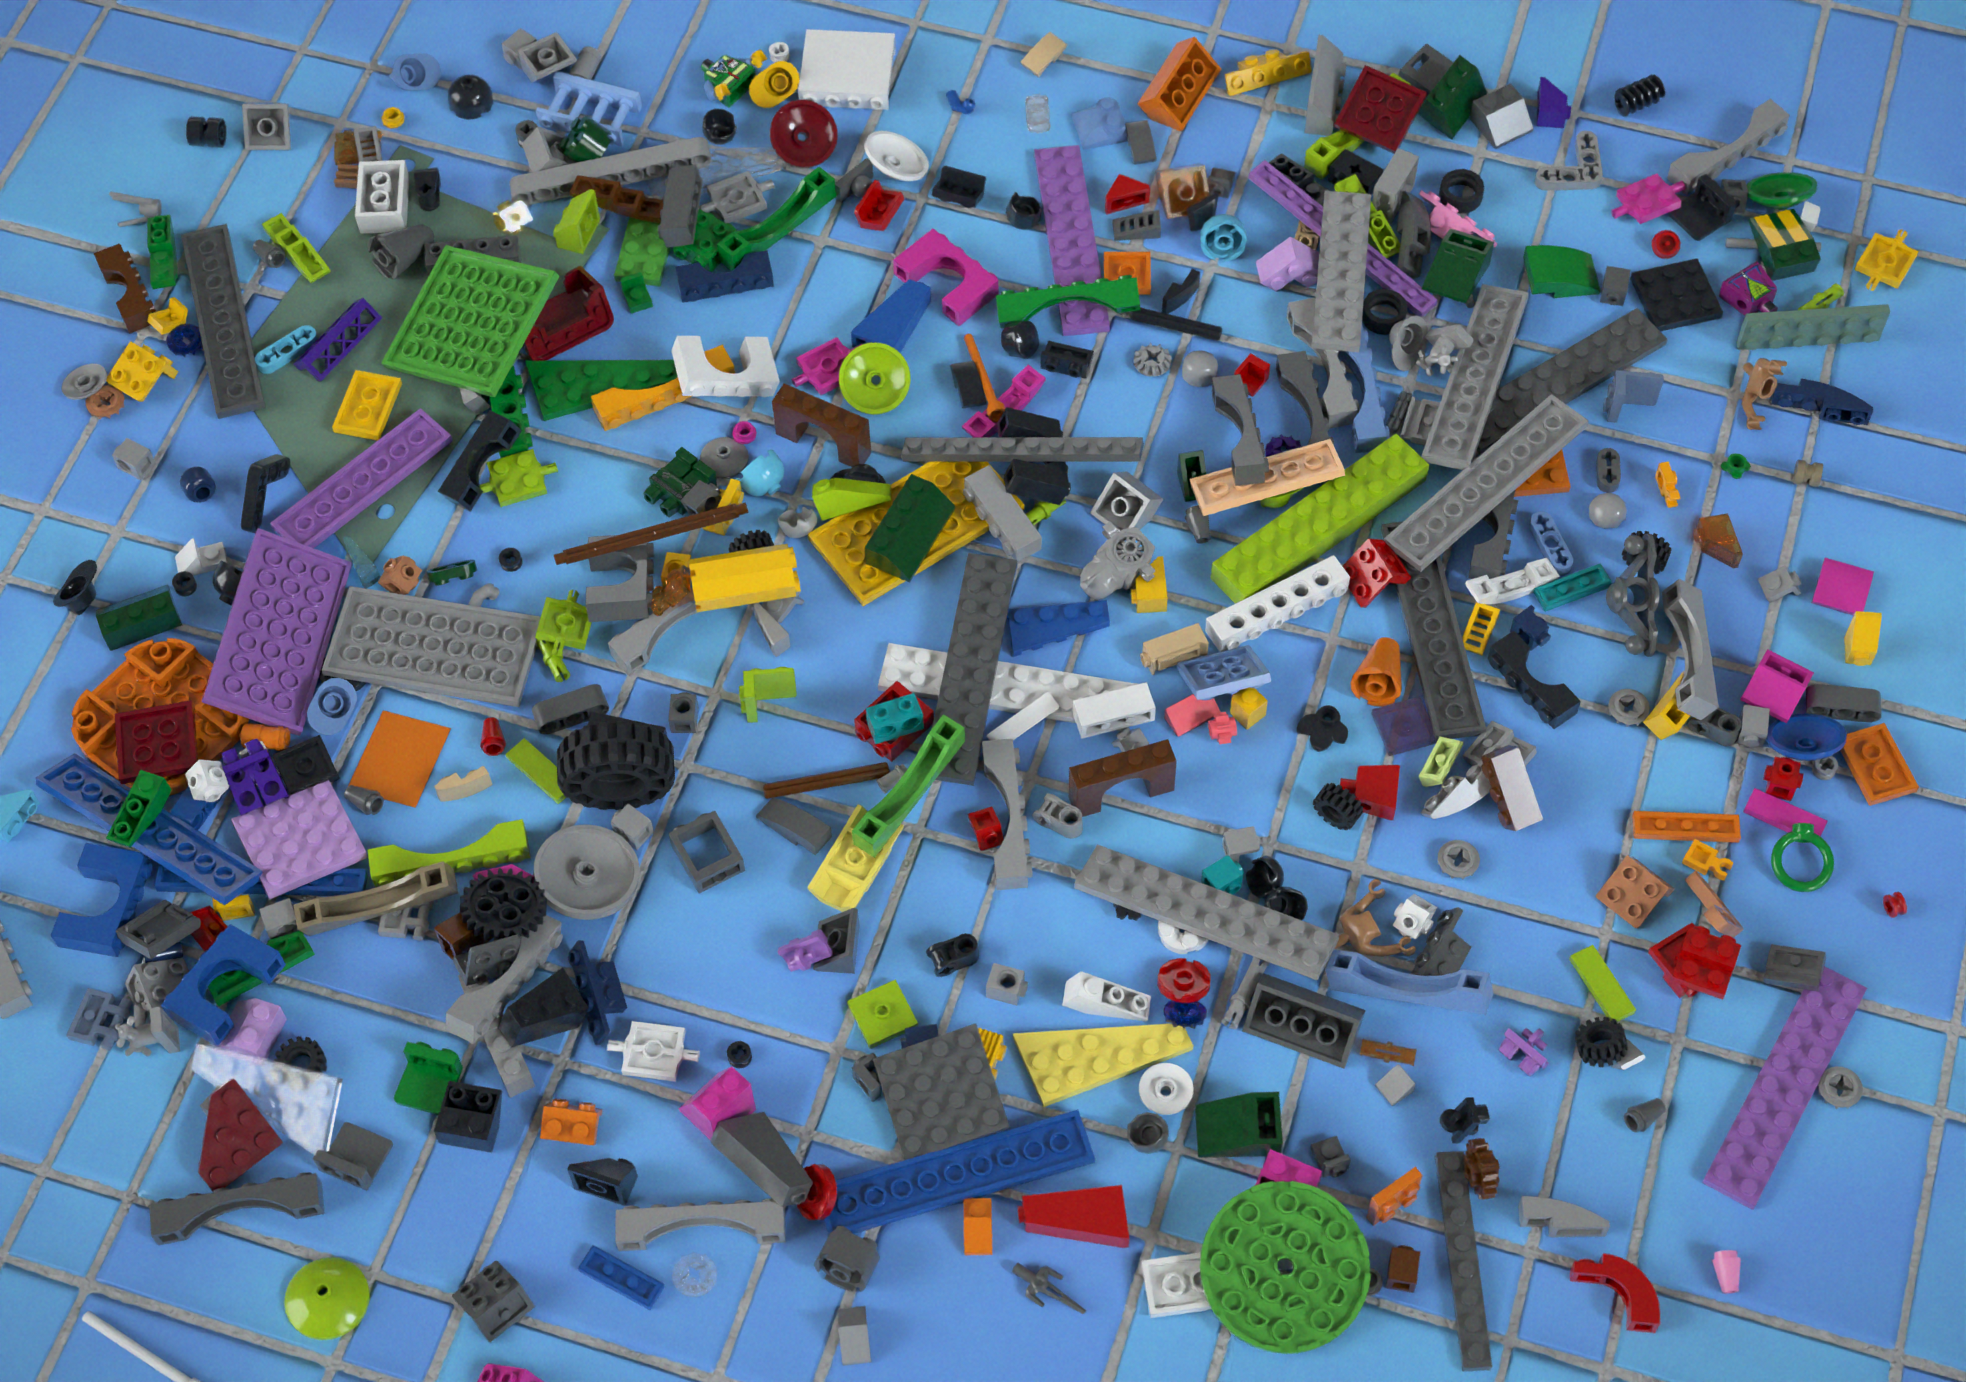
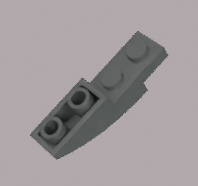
(1415, 232)

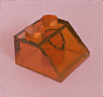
(1181, 188)

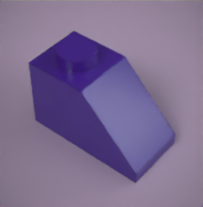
(1551, 105)

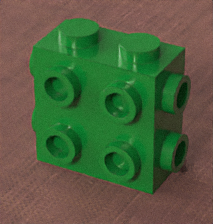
(707, 234)

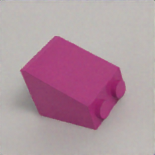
(720, 1099)

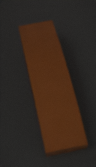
(619, 200)

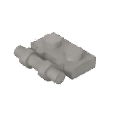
(398, 922)

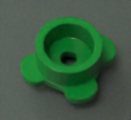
(1736, 460)

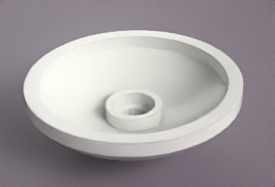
(896, 156)

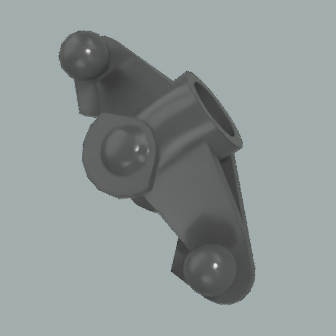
(1645, 594)

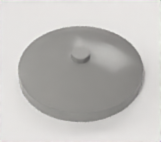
(586, 871)

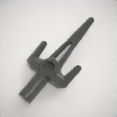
(1039, 1283)

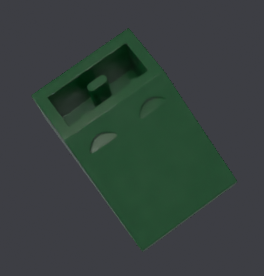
(1458, 265)
(1239, 1126)

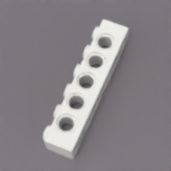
(1284, 593)

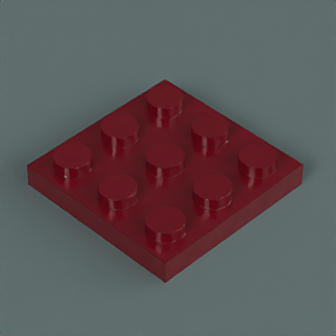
(1380, 109)
(156, 741)

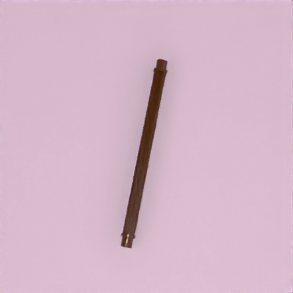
(650, 533)

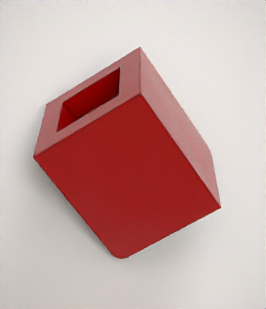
(1253, 373)

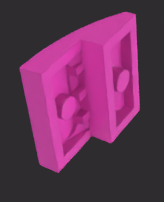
(1842, 587)

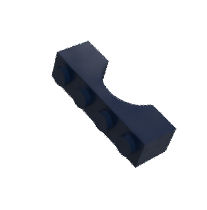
(751, 274)

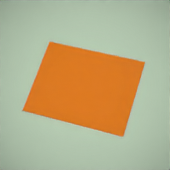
(400, 757)

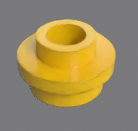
(393, 117)

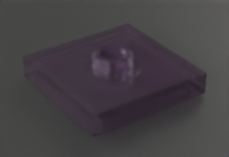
(1404, 726)

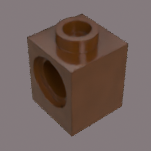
(1403, 1269)

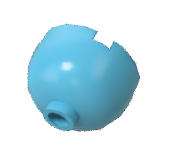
(1223, 237)
(763, 475)

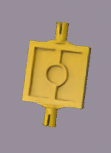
(1886, 260)

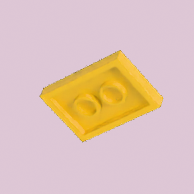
(367, 405)

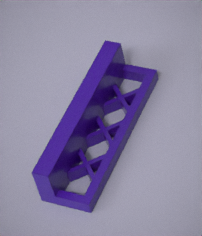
(329, 336)

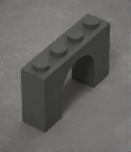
(626, 599)

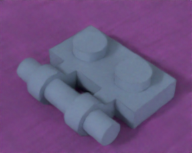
(92, 1015)

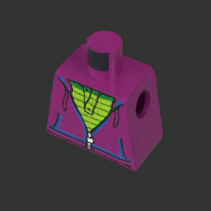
(1750, 290)

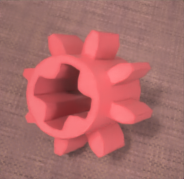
(1222, 728)

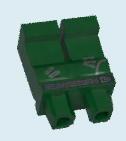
(676, 480)

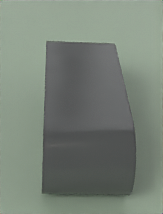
(1844, 702)
(569, 709)

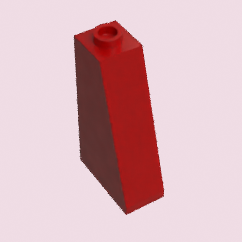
(1078, 1215)

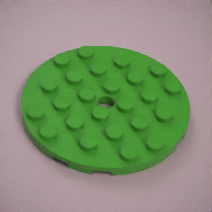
(1278, 1309)

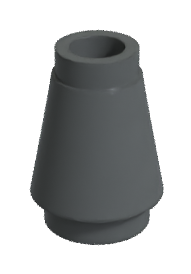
(270, 254)
(1198, 524)
(364, 799)
(1643, 1115)

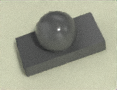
(855, 181)

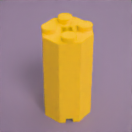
(744, 577)

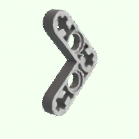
(1580, 172)

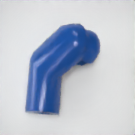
(957, 105)

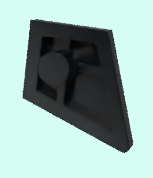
(1202, 211)

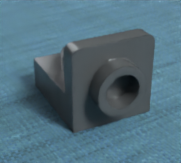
(1221, 181)
(1738, 191)
(866, 1077)
(1330, 1157)

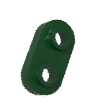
(442, 574)

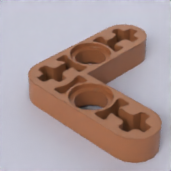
(1717, 912)

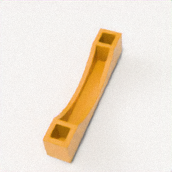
(621, 406)

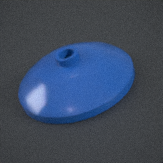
(1806, 737)

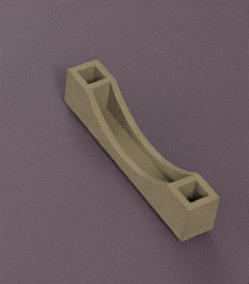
(342, 910)

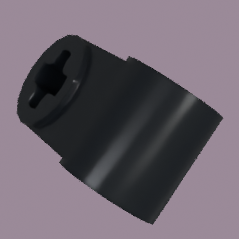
(428, 188)
(951, 954)

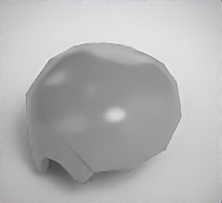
(1199, 368)
(1607, 510)
(797, 524)

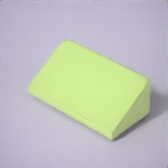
(1440, 761)

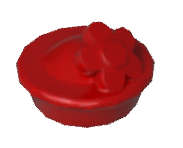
(1666, 244)

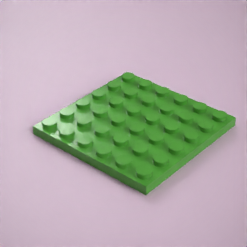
(470, 320)

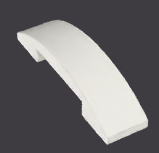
(1512, 585)

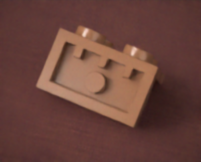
(1633, 891)

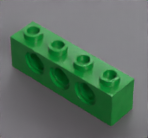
(513, 403)

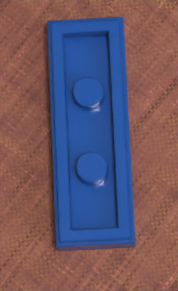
(621, 1277)

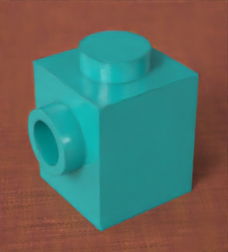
(1223, 875)

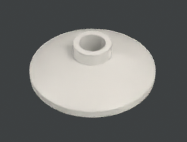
(1167, 1077)

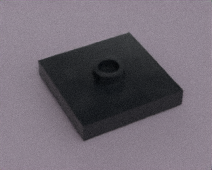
(305, 765)

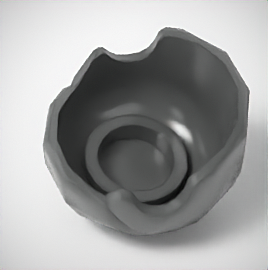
(1148, 1133)

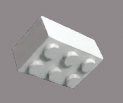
(382, 196)

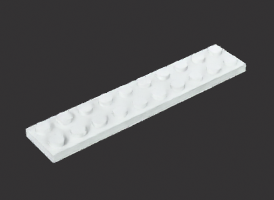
(1013, 686)

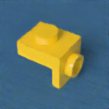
(169, 318)

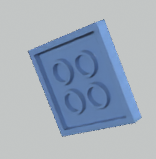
(1224, 672)

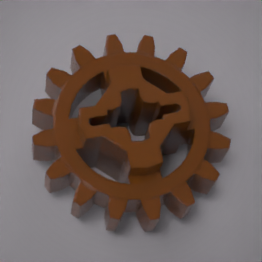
(1481, 1168)

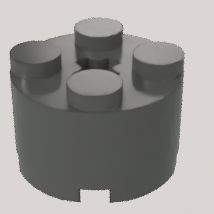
(847, 1259)

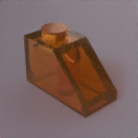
(1718, 539)

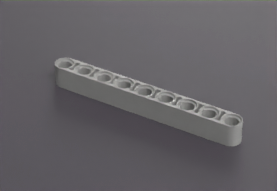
(622, 167)

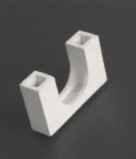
(700, 378)

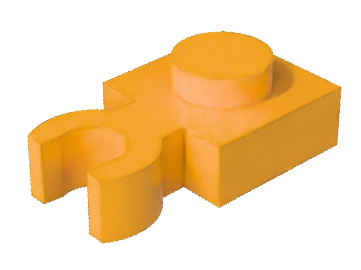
(1666, 482)
(1703, 858)

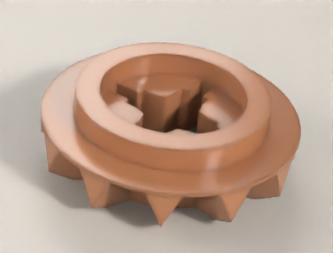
(108, 394)

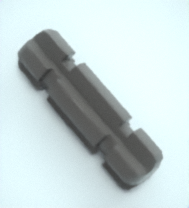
(1399, 411)

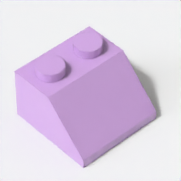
(255, 1027)

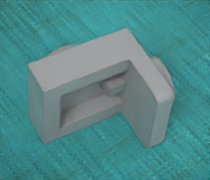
(1779, 583)
(781, 607)
(1130, 739)

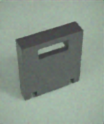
(1431, 71)
(159, 927)

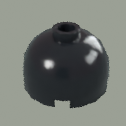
(470, 96)
(226, 581)

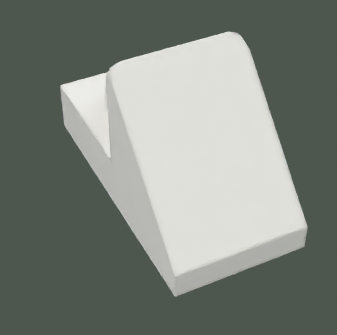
(200, 559)

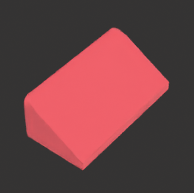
(1190, 714)

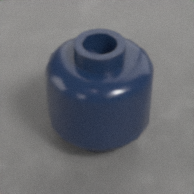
(197, 484)

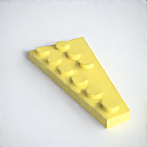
(1083, 1059)

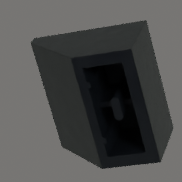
(469, 1116)

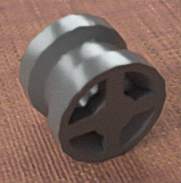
(523, 130)

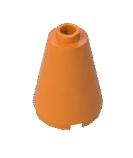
(1379, 674)

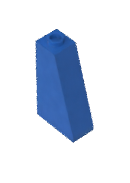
(895, 317)

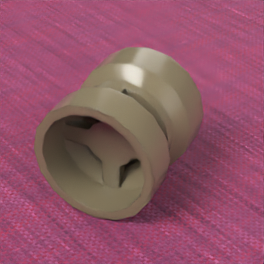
(1807, 473)

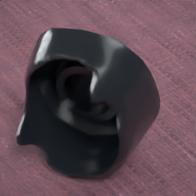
(1023, 211)
(1020, 339)

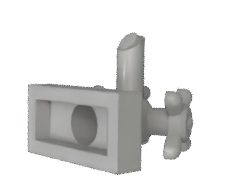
(1444, 342)
(160, 1030)

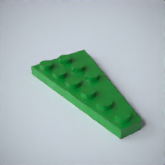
(569, 384)

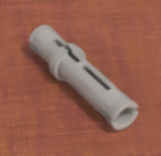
(1240, 1001)

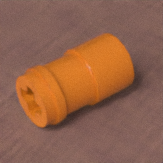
(273, 737)

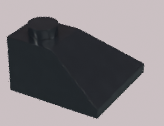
(604, 1178)

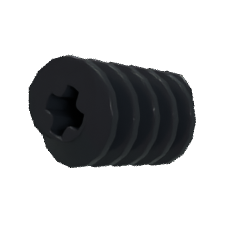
(1639, 94)

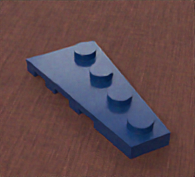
(1045, 624)

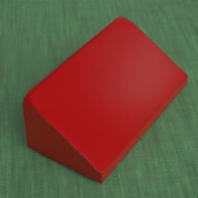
(210, 927)

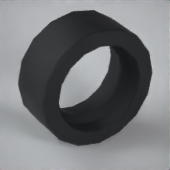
(1466, 178)
(1385, 297)

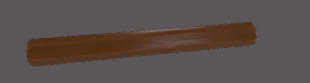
(825, 780)

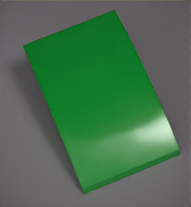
(1560, 271)

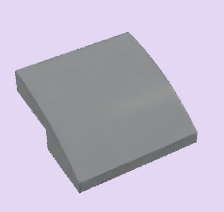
(1497, 735)

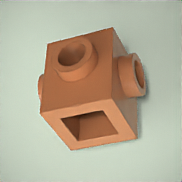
(400, 575)

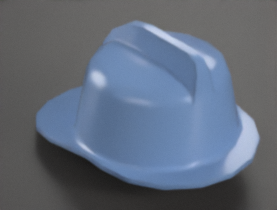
(416, 72)
(331, 706)

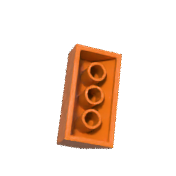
(1180, 84)

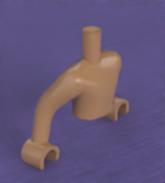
(1761, 384)
(1361, 928)

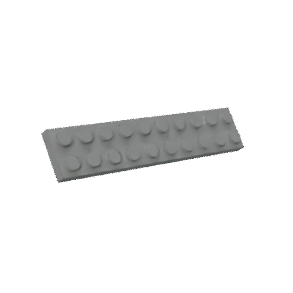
(1475, 378)
(1486, 482)
(1207, 912)

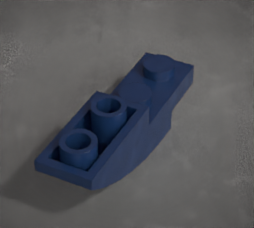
(1830, 401)

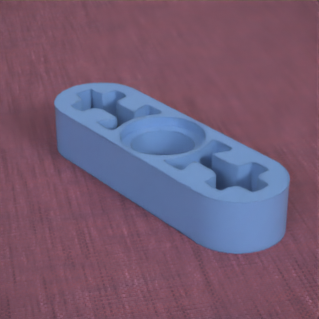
(1553, 533)

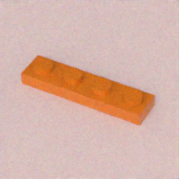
(1686, 826)

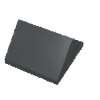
(842, 937)

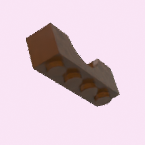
(117, 270)

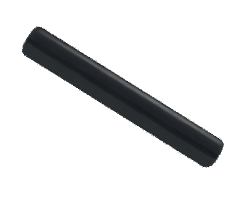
(1177, 323)

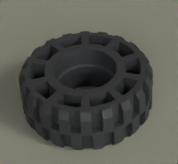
(615, 765)

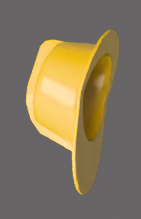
(774, 84)

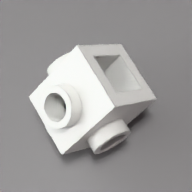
(207, 780)
(1414, 917)

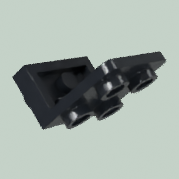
(1704, 209)

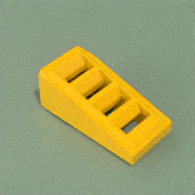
(1485, 610)

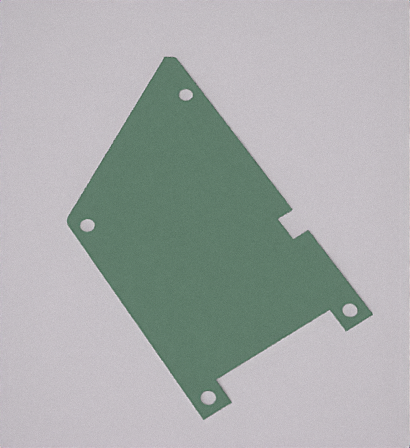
(303, 410)

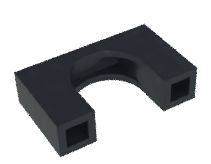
(1028, 479)

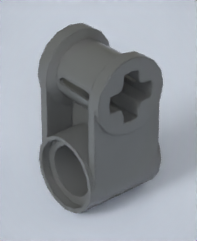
(1714, 727)

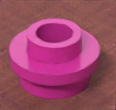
(744, 428)

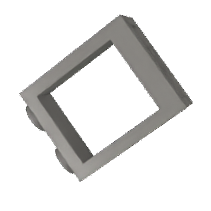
(1395, 179)

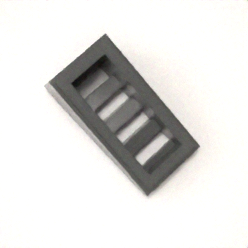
(1148, 219)

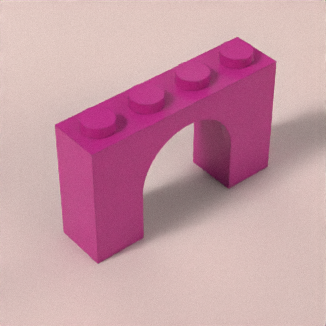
(937, 252)

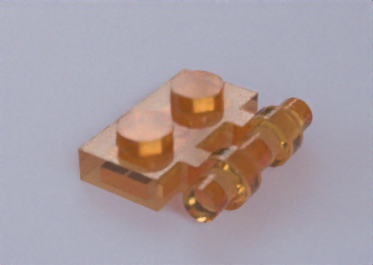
(345, 148)
(673, 592)

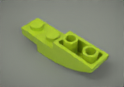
(1380, 233)

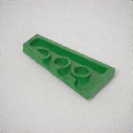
(293, 949)

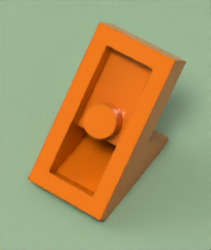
(977, 1226)

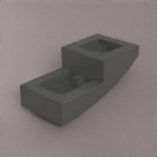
(1140, 142)

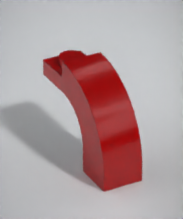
(1631, 1285)

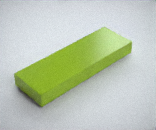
(536, 768)
(1602, 984)

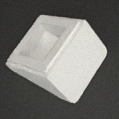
(1810, 215)

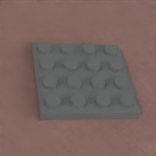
(941, 1092)

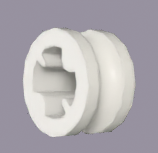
(782, 52)

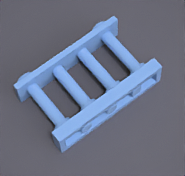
(592, 91)

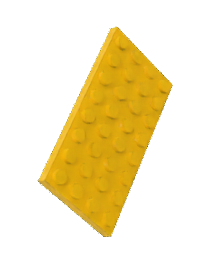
(845, 536)

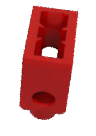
(1375, 788)

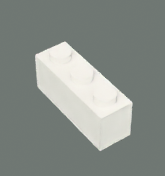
(1114, 710)

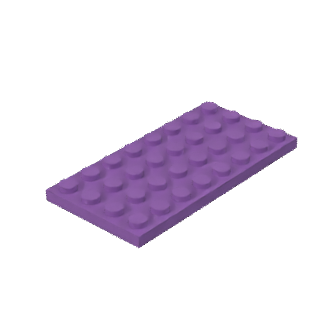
(277, 632)

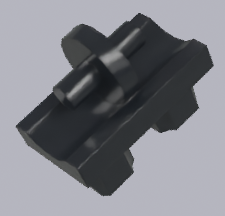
(1464, 1119)

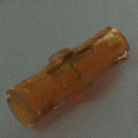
(1369, 1048)

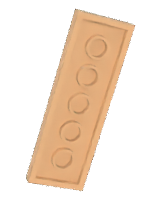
(1286, 473)

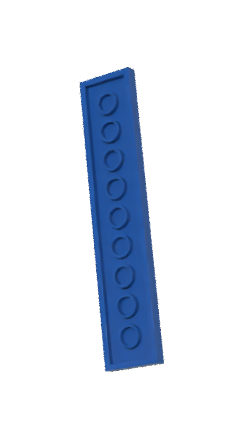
(166, 839)
(960, 1173)

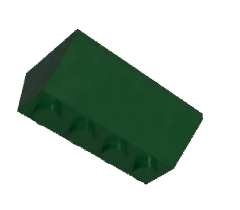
(909, 529)

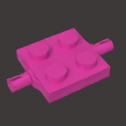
(1648, 199)
(822, 366)

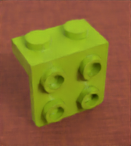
(765, 685)

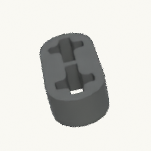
(1612, 470)

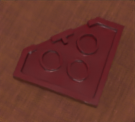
(233, 1136)

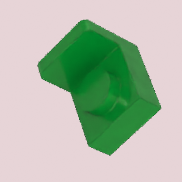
(635, 292)

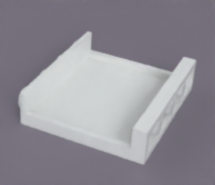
(847, 68)

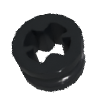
(507, 553)
(191, 583)
(745, 1060)

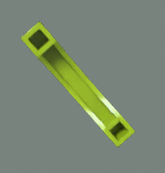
(1327, 149)
(500, 845)

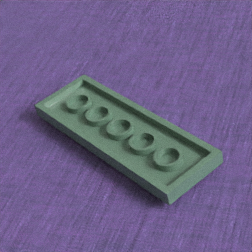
(1812, 327)

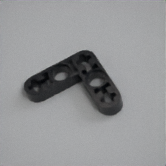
(259, 475)

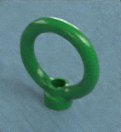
(1803, 834)

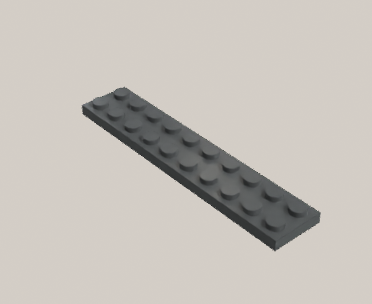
(222, 321)
(1572, 372)
(1438, 650)
(974, 657)

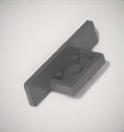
(1444, 948)

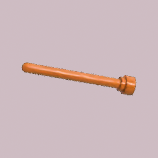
(994, 408)

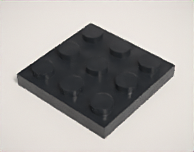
(1676, 295)

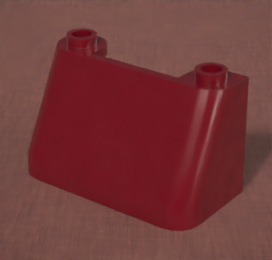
(570, 317)

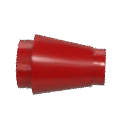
(492, 737)

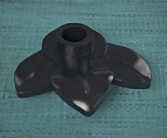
(1323, 732)

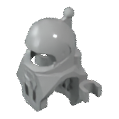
(1118, 562)

